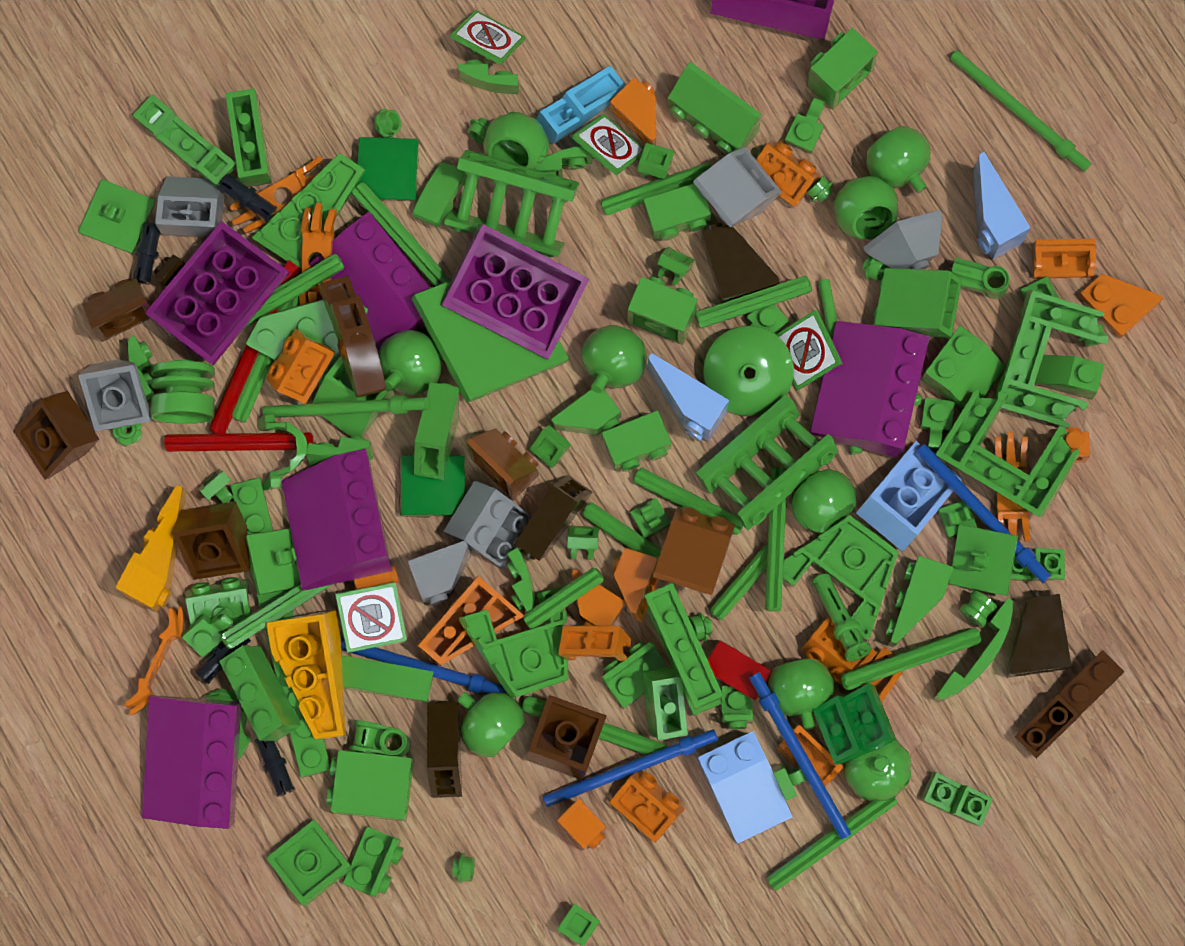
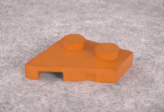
(1120, 301)

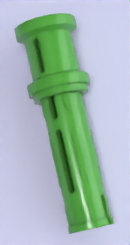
(845, 628)

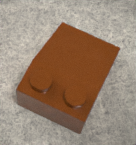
(503, 462)
(694, 550)

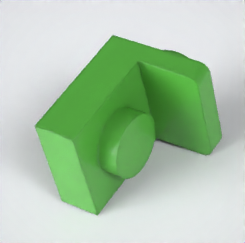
(736, 708)

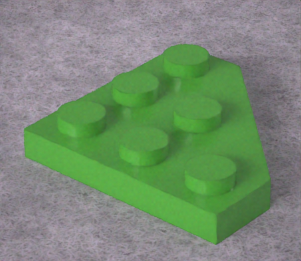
(309, 318)

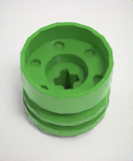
(182, 388)

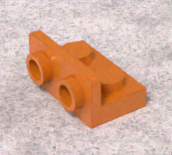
(788, 172)
(299, 366)
(830, 651)
(647, 805)

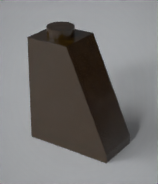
(735, 264)
(552, 517)
(1041, 638)
(444, 749)

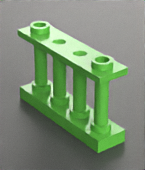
(532, 183)
(752, 440)
(683, 649)

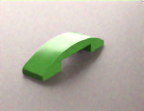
(184, 141)
(999, 624)

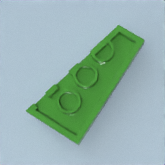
(329, 187)

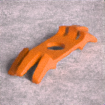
(295, 183)
(316, 242)
(1006, 508)
(173, 632)

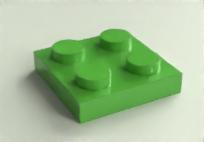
(309, 863)

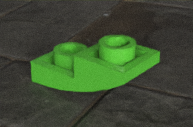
(477, 75)
(572, 157)
(439, 193)
(140, 354)
(320, 452)
(1051, 559)
(525, 593)
(956, 799)

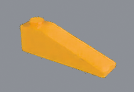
(151, 572)
(312, 662)

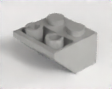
(737, 187)
(189, 207)
(488, 523)

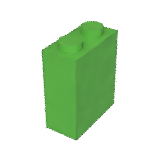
(918, 301)
(436, 431)
(370, 785)

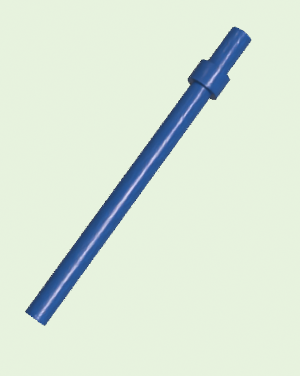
(1024, 556)
(475, 682)
(770, 703)
(686, 746)

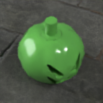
(516, 140)
(900, 158)
(865, 207)
(614, 357)
(410, 362)
(823, 500)
(801, 688)
(490, 722)
(879, 773)

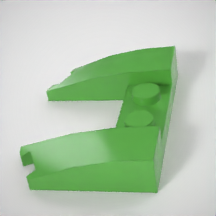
(1038, 317)
(964, 451)

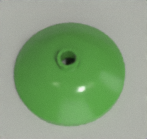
(747, 348)

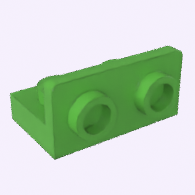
(213, 598)
(626, 677)
(373, 863)

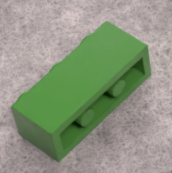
(248, 137)
(259, 693)

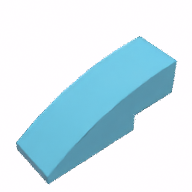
(580, 104)

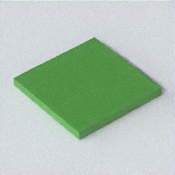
(475, 355)

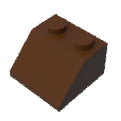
(117, 309)
(56, 434)
(212, 540)
(566, 737)

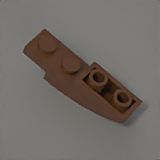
(354, 336)
(1069, 704)

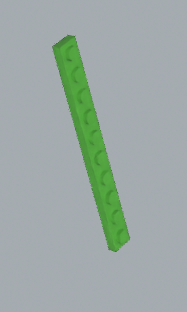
(309, 752)

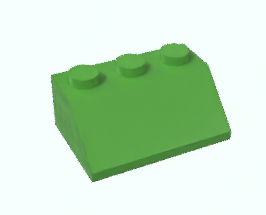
(713, 110)

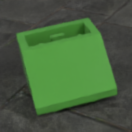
(338, 388)

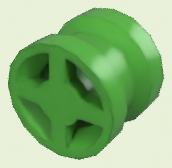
(978, 608)

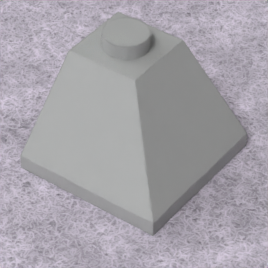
(908, 242)
(114, 394)
(440, 572)

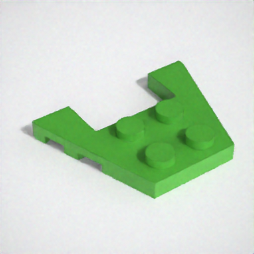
(852, 558)
(525, 659)

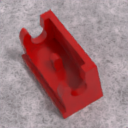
(736, 668)

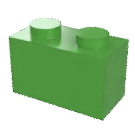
(676, 212)
(637, 441)
(665, 703)

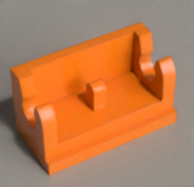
(1064, 258)
(593, 642)
(816, 753)

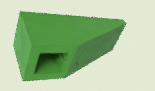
(924, 591)

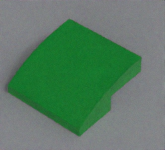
(390, 166)
(431, 496)
(854, 724)

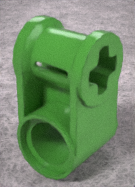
(374, 738)

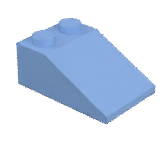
(997, 215)
(693, 403)
(905, 499)
(744, 787)

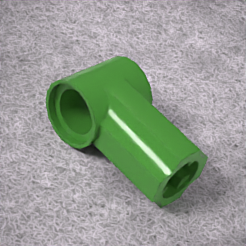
(975, 277)

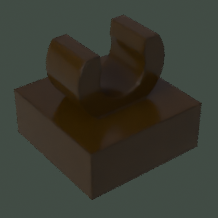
(169, 270)

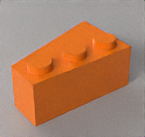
(449, 638)

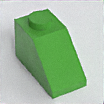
(1070, 375)
(589, 414)

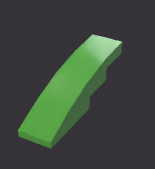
(386, 679)

